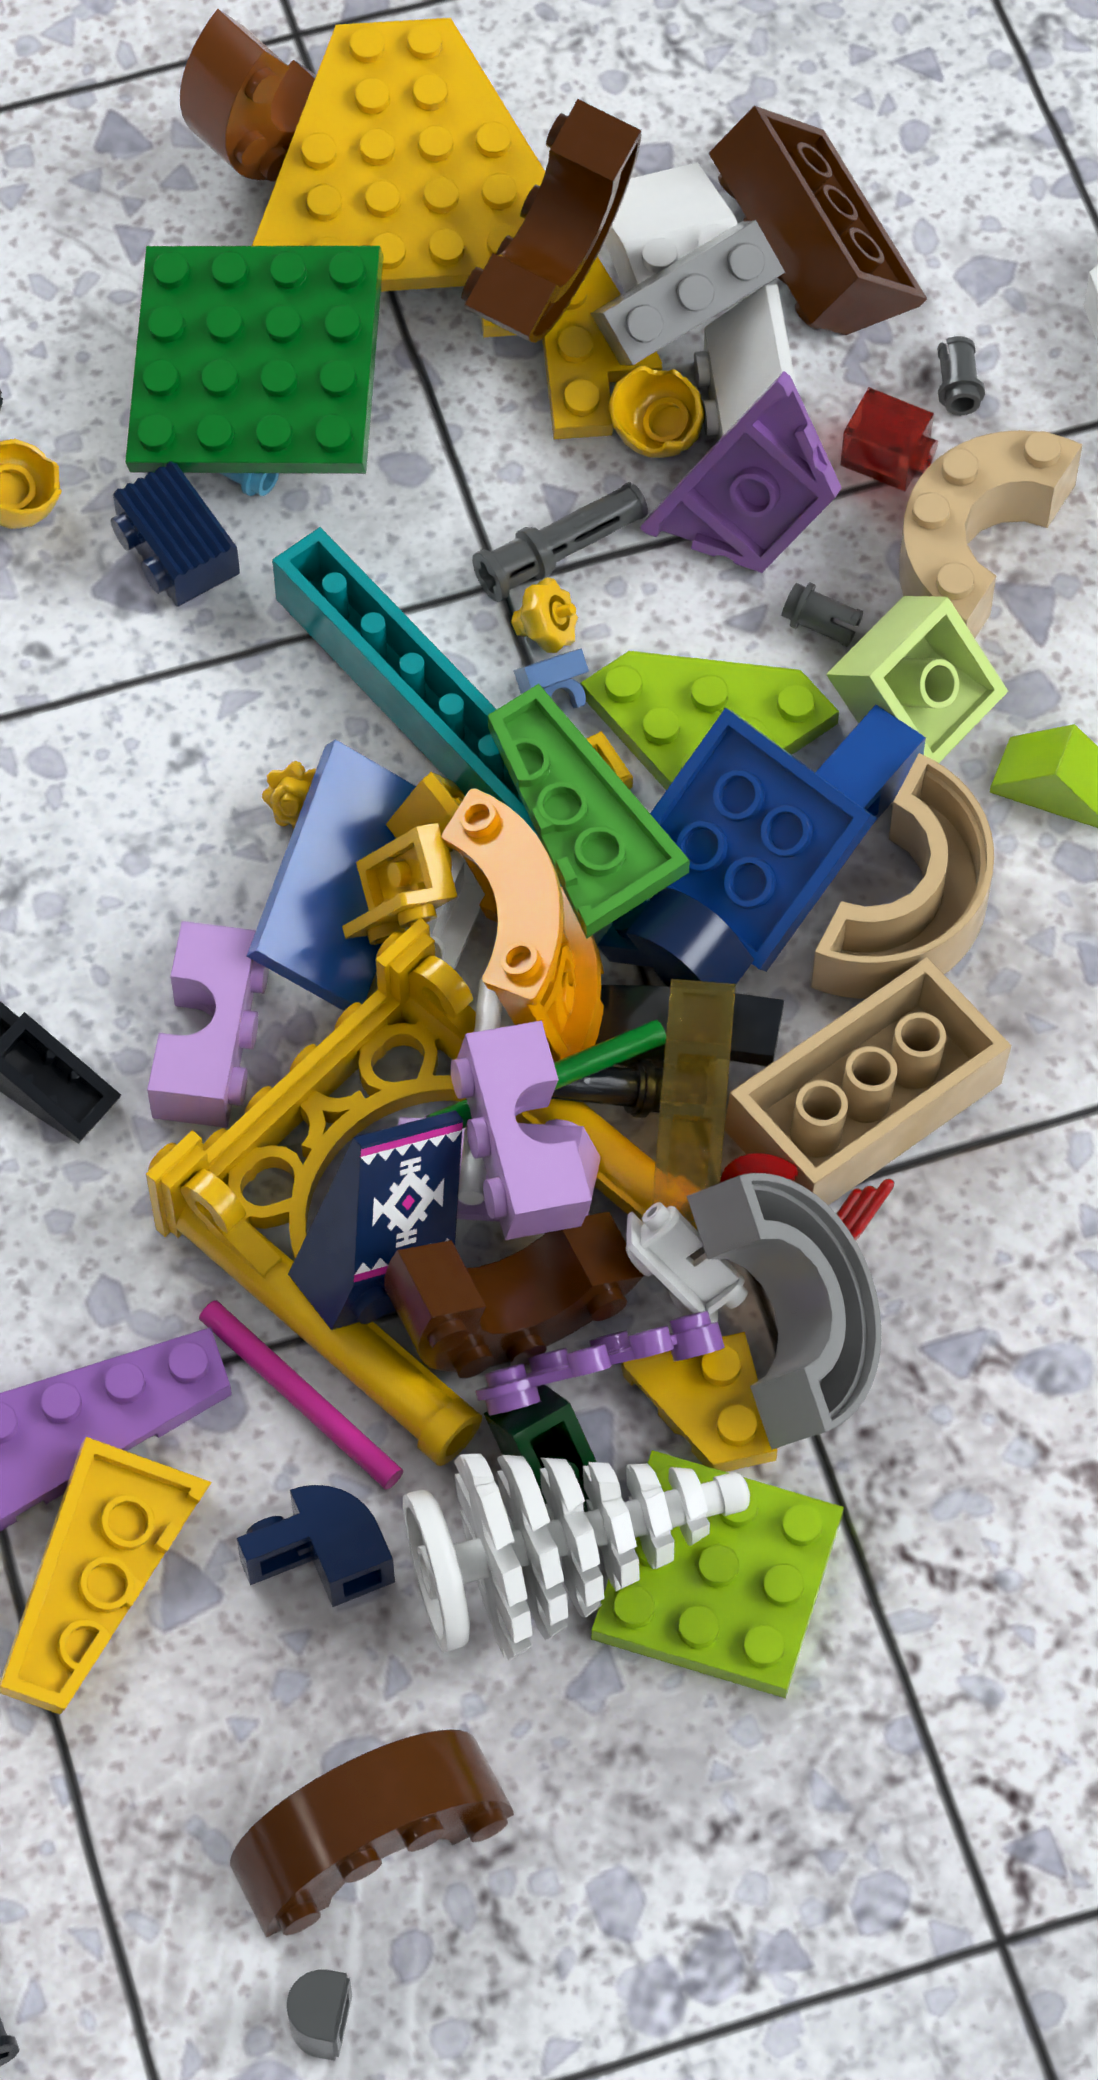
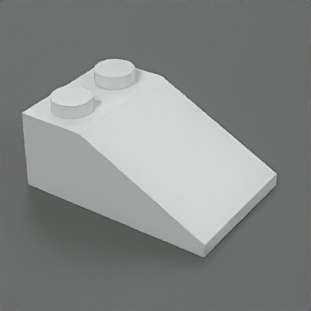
(665, 220)

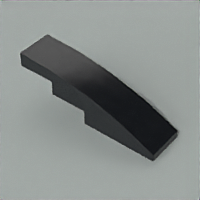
(753, 1028)
(50, 1078)

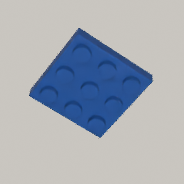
(757, 834)

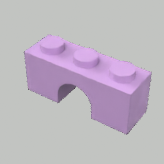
(200, 1073)
(529, 1182)

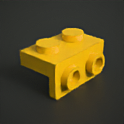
(403, 884)

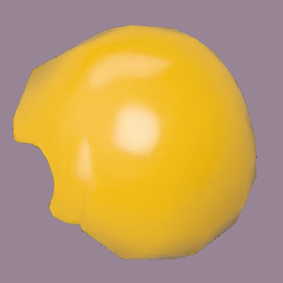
(656, 412)
(26, 484)

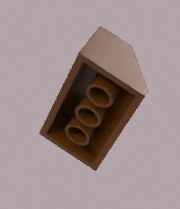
(815, 222)

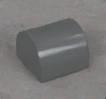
(319, 2012)

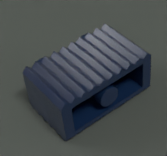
(174, 534)

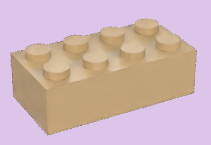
(870, 1083)

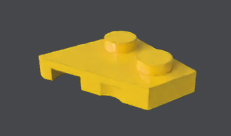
(708, 1402)

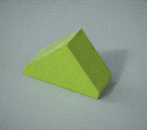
(1052, 773)

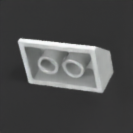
(742, 358)

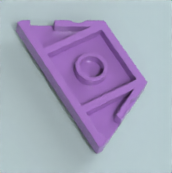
(753, 485)

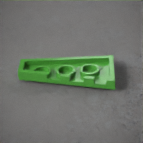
(587, 819)

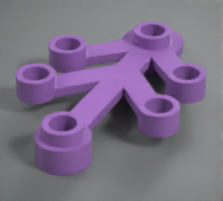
(514, 1388)

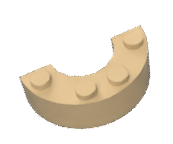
(972, 489)
(941, 918)

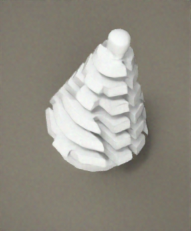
(518, 1545)

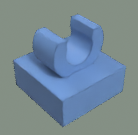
(555, 674)

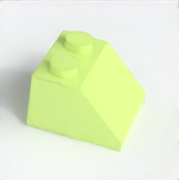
(922, 671)

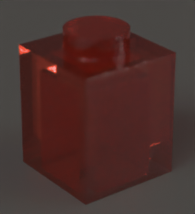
(888, 440)

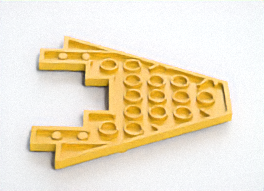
(428, 164)

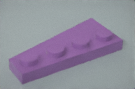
(107, 1401)

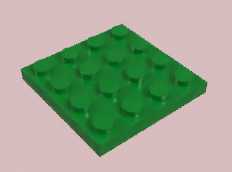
(255, 359)

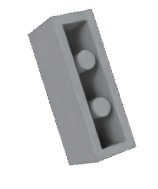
(688, 292)

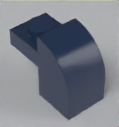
(677, 940)
(326, 1529)

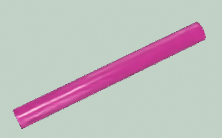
(301, 1395)

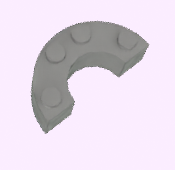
(818, 1294)

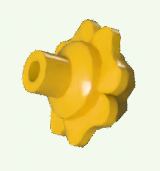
(288, 792)

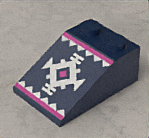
(387, 1196)

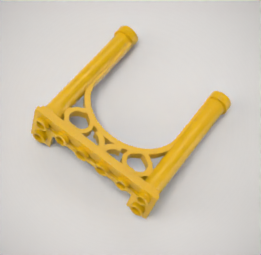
(200, 1185)

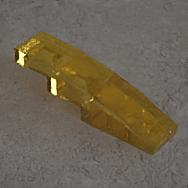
(693, 1092)

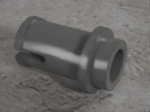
(960, 388)
(818, 612)

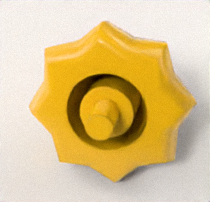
(546, 616)

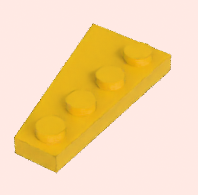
(99, 1555)

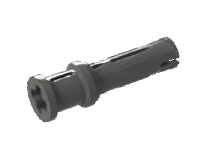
(537, 551)

